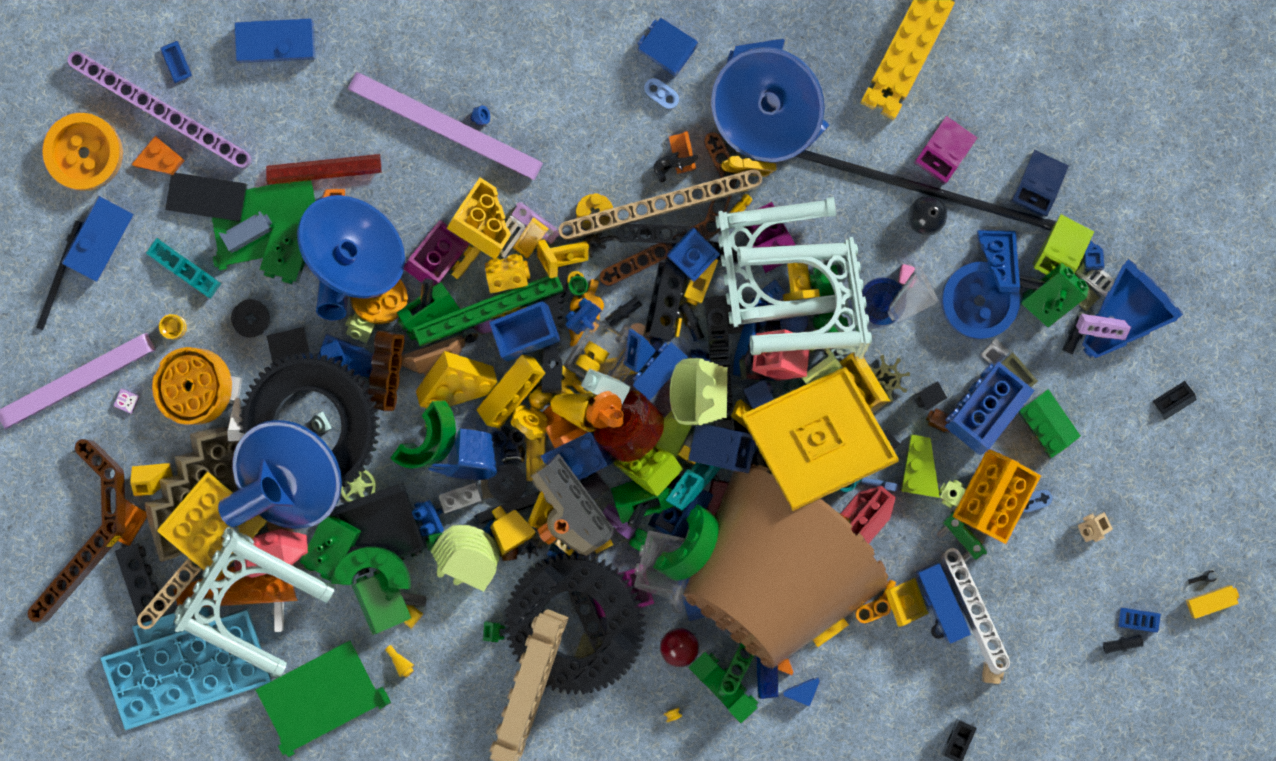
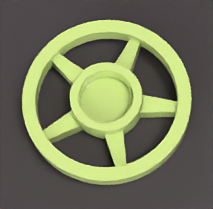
(359, 486)

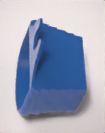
(470, 457)

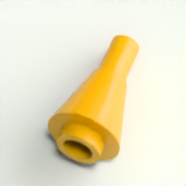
(402, 665)

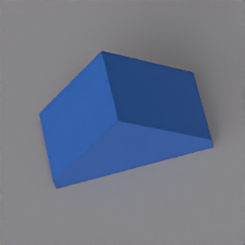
(637, 351)
(803, 692)

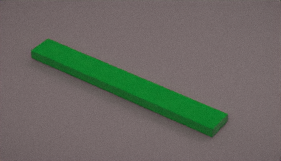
(487, 310)

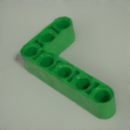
(729, 677)

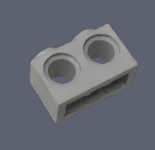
(460, 497)

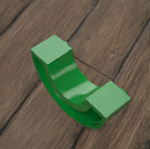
(821, 282)
(438, 440)
(696, 548)
(373, 557)
(710, 673)

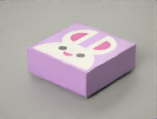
(126, 401)

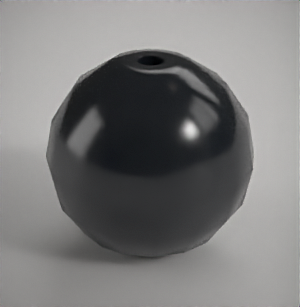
(927, 215)

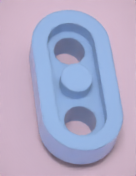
(662, 92)

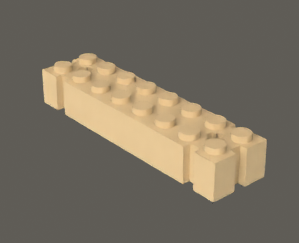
(529, 686)

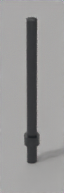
(57, 279)

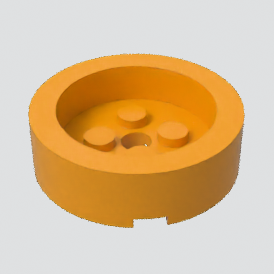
(63, 146)
(209, 391)

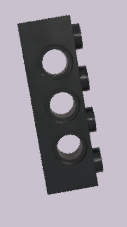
(657, 308)
(130, 575)

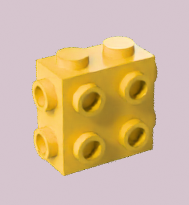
(507, 273)

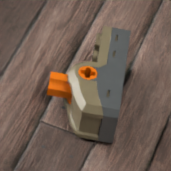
(575, 515)

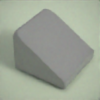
(995, 352)

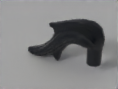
(664, 164)

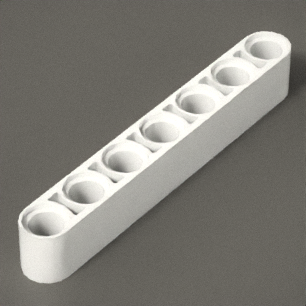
(975, 620)

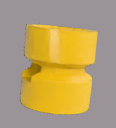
(172, 326)
(585, 361)

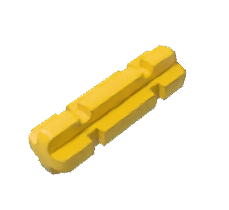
(741, 206)

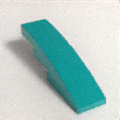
(183, 268)
(691, 484)

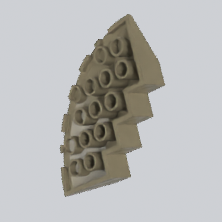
(210, 454)

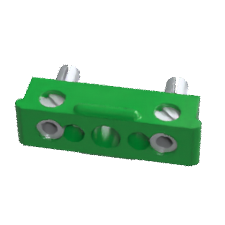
(965, 537)

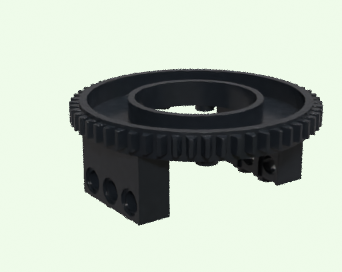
(335, 383)
(608, 590)

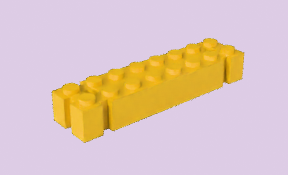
(907, 54)

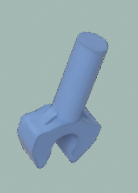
(875, 483)

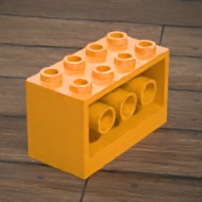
(996, 496)

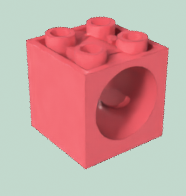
(781, 364)

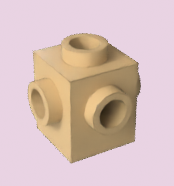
(1094, 527)

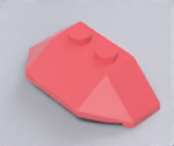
(870, 512)
(280, 543)

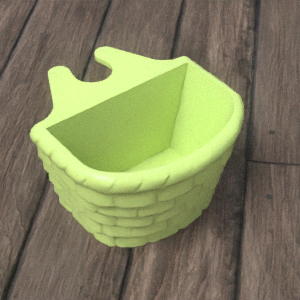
(698, 391)
(466, 555)

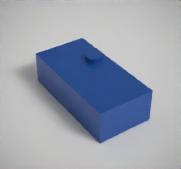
(275, 40)
(97, 238)
(943, 603)

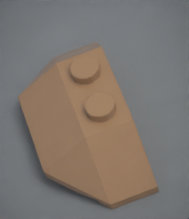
(425, 358)

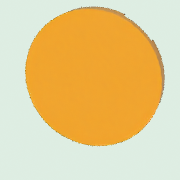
(381, 308)

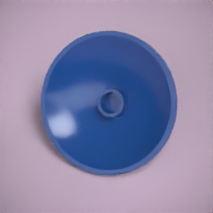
(768, 104)
(349, 251)
(283, 477)

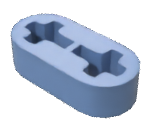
(1037, 505)

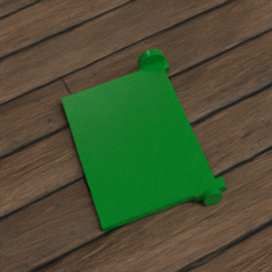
(278, 201)
(319, 697)

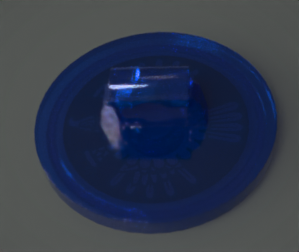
(879, 295)

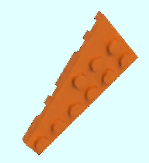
(247, 591)

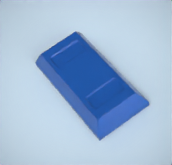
(176, 61)

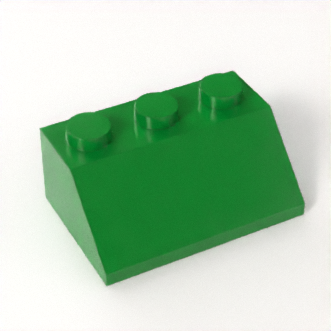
(1049, 423)

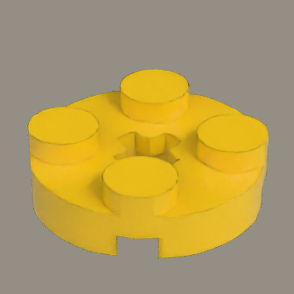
(593, 201)
(530, 422)

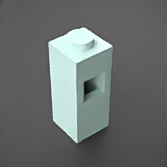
(599, 382)

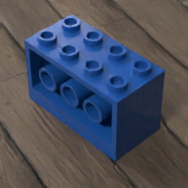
(988, 407)

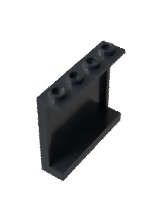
(384, 522)

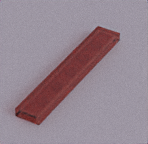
(323, 169)

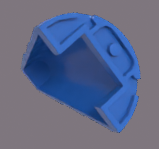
(1136, 301)

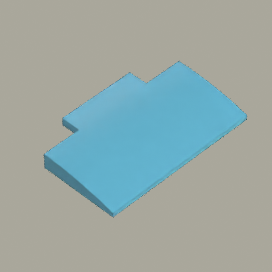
(179, 670)

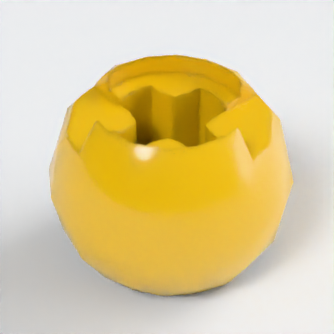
(538, 399)

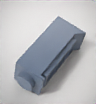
(246, 232)

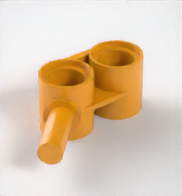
(872, 606)

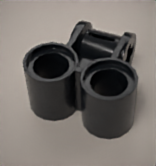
(512, 447)

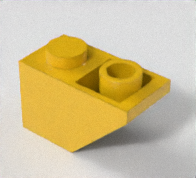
(146, 478)

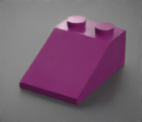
(436, 254)

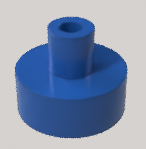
(480, 115)

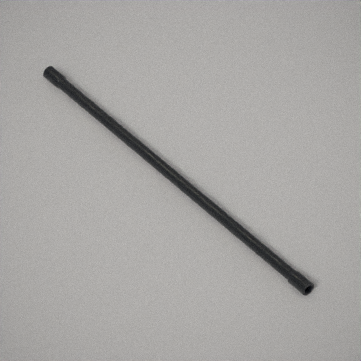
(1046, 224)

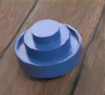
(794, 324)

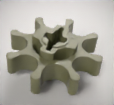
(885, 369)

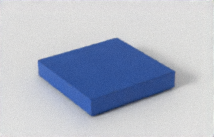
(693, 254)

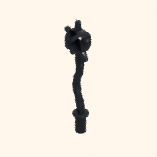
(595, 241)

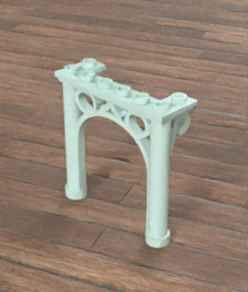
(767, 217)
(846, 340)
(242, 546)

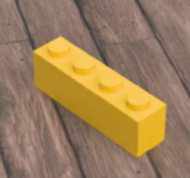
(510, 391)

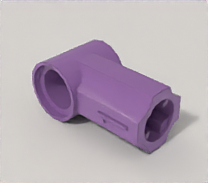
(613, 517)

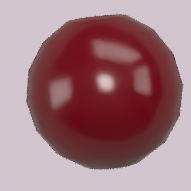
(679, 647)

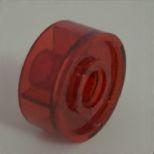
(637, 434)

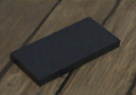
(206, 197)

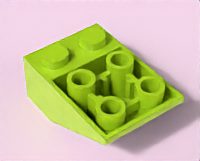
(1063, 245)
(652, 470)

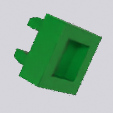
(491, 631)

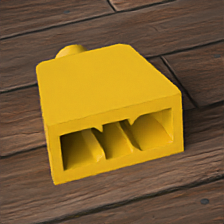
(510, 529)

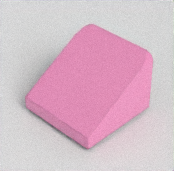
(905, 273)

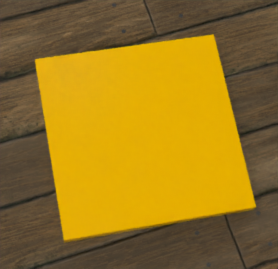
(819, 438)

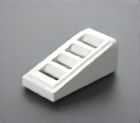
(1098, 288)
(234, 427)

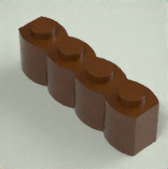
(385, 369)

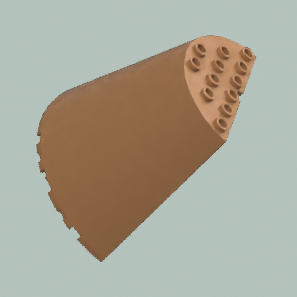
(781, 571)

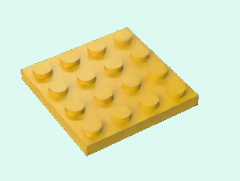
(197, 525)

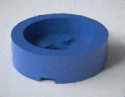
(973, 320)

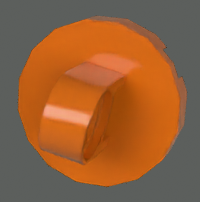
(605, 411)

